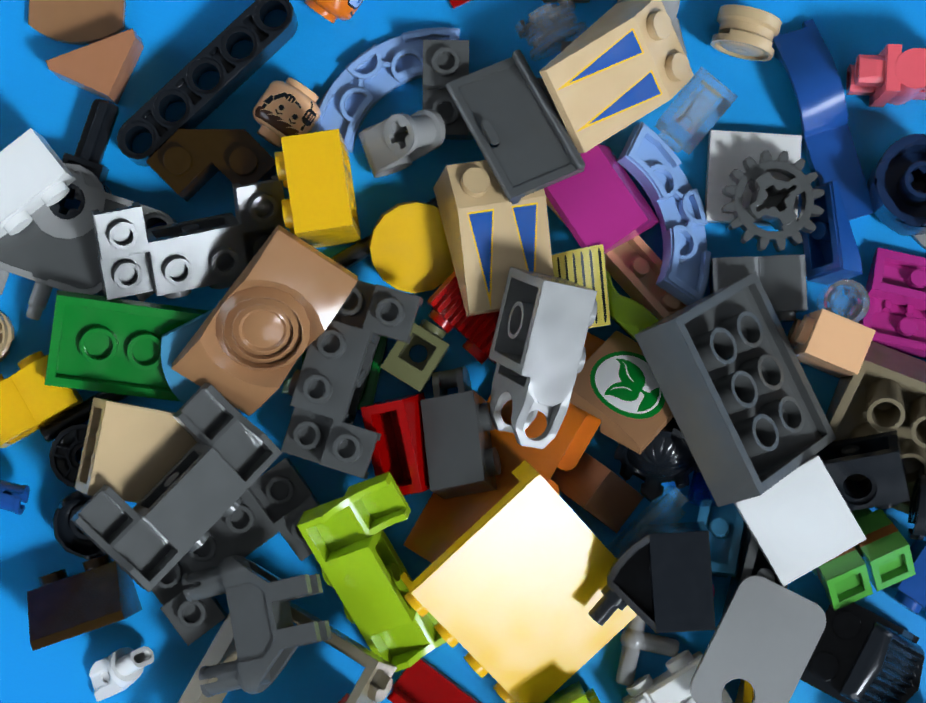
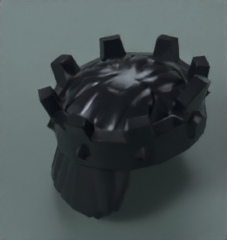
(660, 462)

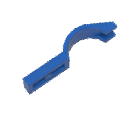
(823, 115)

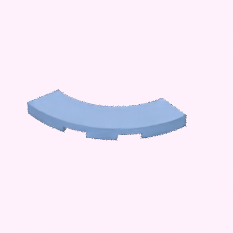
(373, 77)
(679, 212)

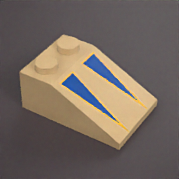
(617, 72)
(490, 233)

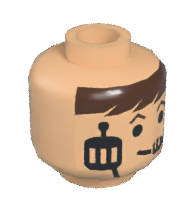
(286, 111)

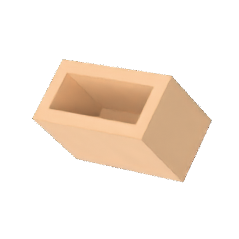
(830, 342)

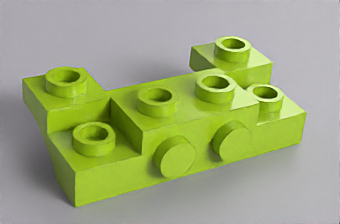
(367, 570)

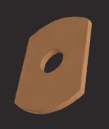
(77, 20)

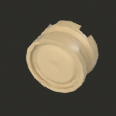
(746, 32)

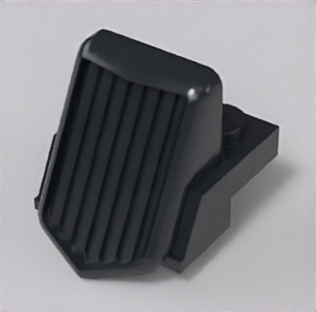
(865, 658)

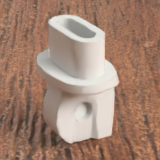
(119, 671)

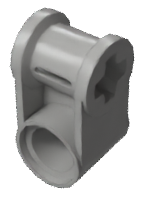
(401, 140)

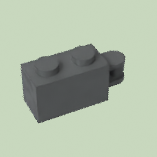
(458, 437)

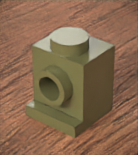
(412, 373)

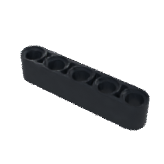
(216, 58)

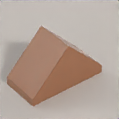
(101, 66)
(598, 491)

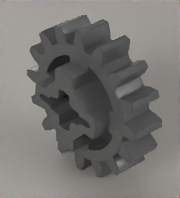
(763, 184)

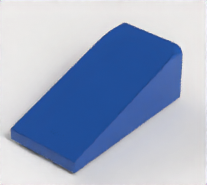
(831, 248)

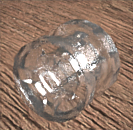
(832, 299)

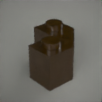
(198, 154)

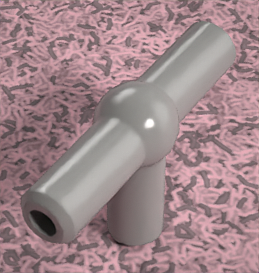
(635, 639)

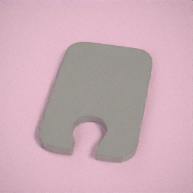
(760, 639)

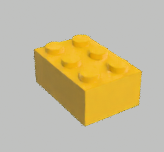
(319, 187)

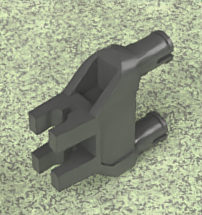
(259, 622)

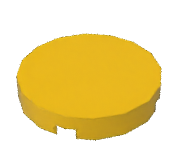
(411, 247)

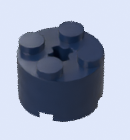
(890, 187)

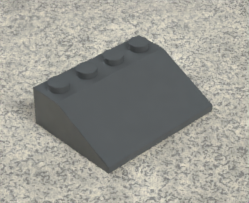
(736, 390)

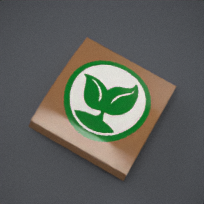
(622, 393)

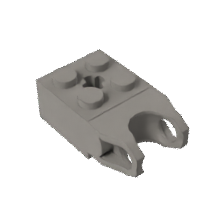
(538, 351)

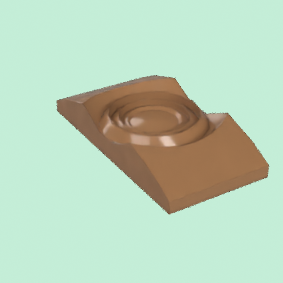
(266, 321)

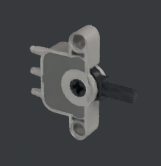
(59, 242)

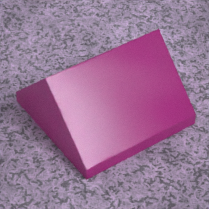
(601, 202)

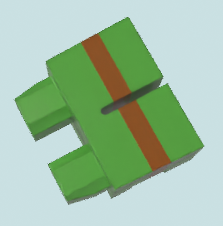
(879, 559)

